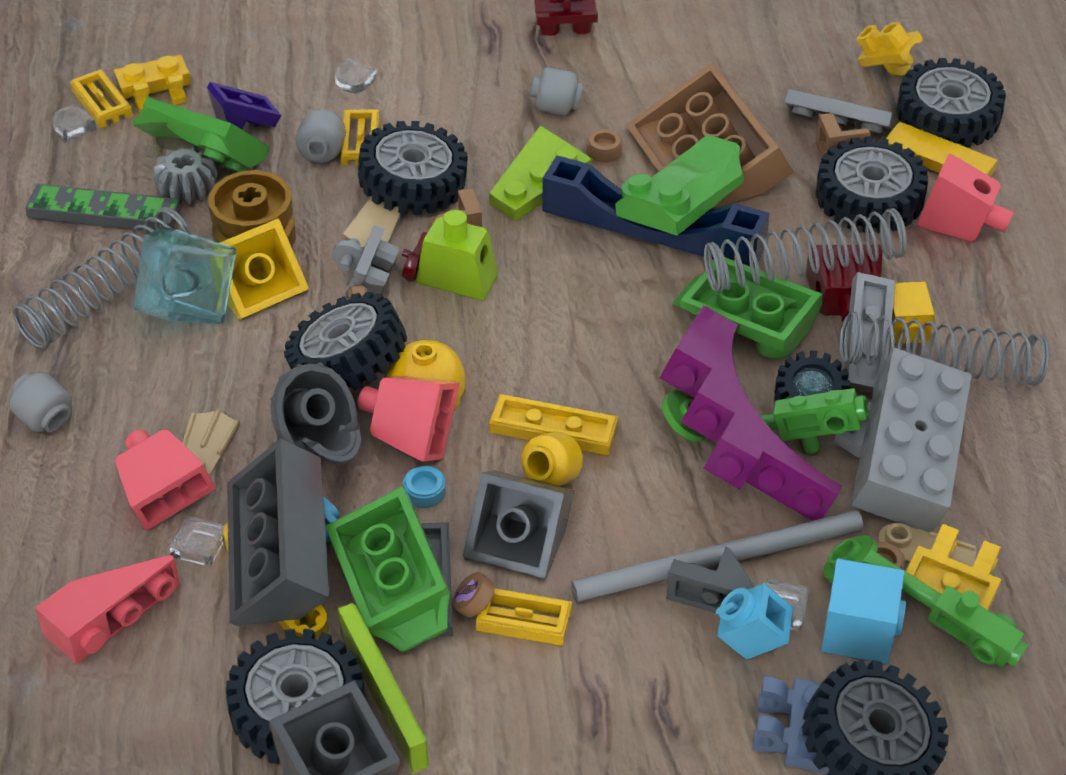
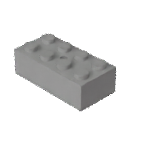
(912, 441)

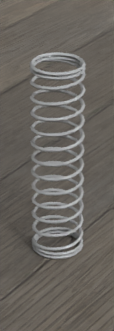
(721, 265)
(40, 323)
(858, 343)

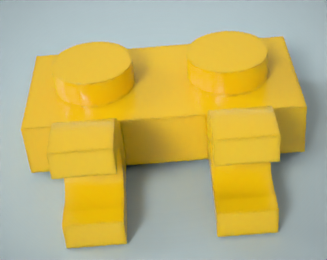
(154, 76)
(938, 569)

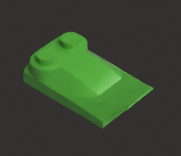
(216, 137)
(684, 187)
(770, 313)
(392, 571)

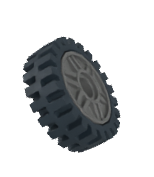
(874, 723)

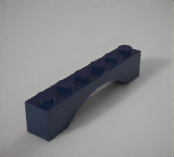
(585, 195)

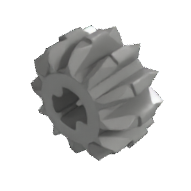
(185, 174)

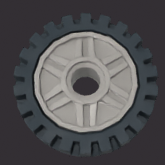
(952, 101)
(412, 167)
(871, 179)
(350, 337)
(274, 673)

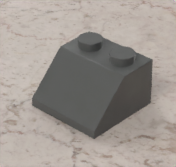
(517, 523)
(333, 737)

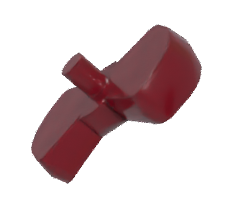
(413, 258)

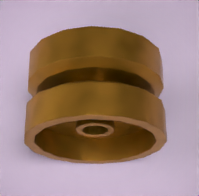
(249, 201)

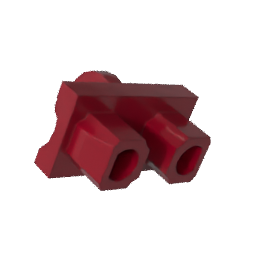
(575, 12)

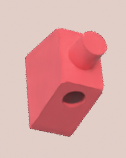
(963, 202)
(412, 414)
(160, 476)

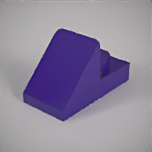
(241, 106)

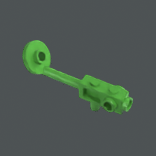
(793, 417)
(989, 635)

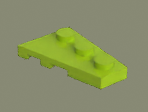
(521, 184)

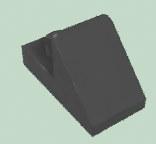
(705, 587)

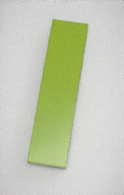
(384, 688)

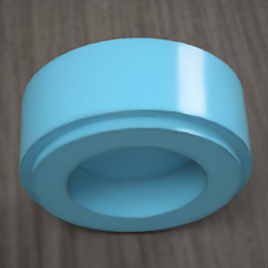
(425, 486)

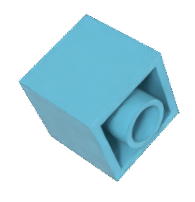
(864, 611)

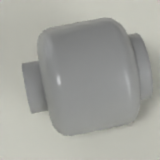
(556, 91)
(322, 133)
(40, 402)

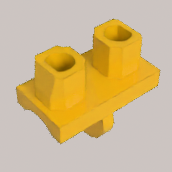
(888, 47)

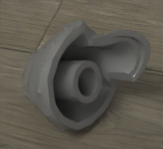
(316, 413)

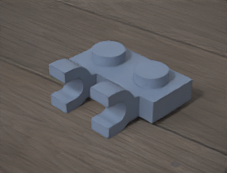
(771, 733)

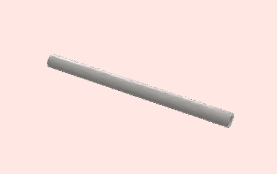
(710, 556)

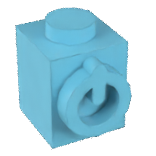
(754, 620)

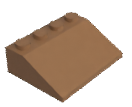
(713, 108)

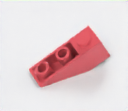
(99, 606)

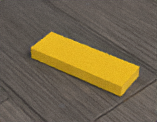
(934, 149)
(531, 418)

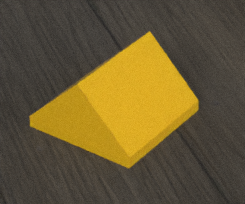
(263, 269)

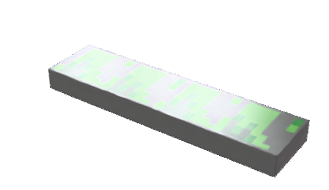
(98, 207)

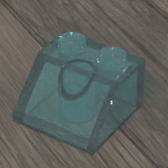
(184, 277)

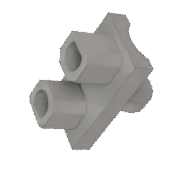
(351, 256)

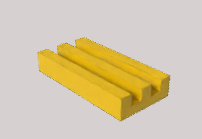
(108, 112)
(347, 154)
(522, 621)

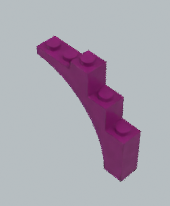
(722, 412)

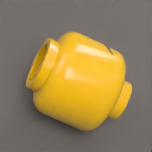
(552, 458)

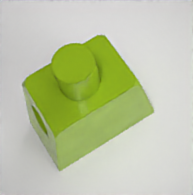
(457, 257)

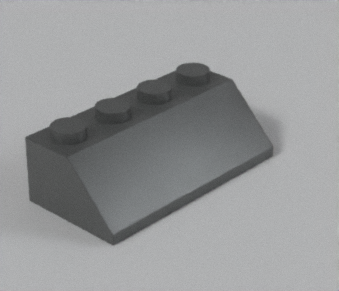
(277, 537)

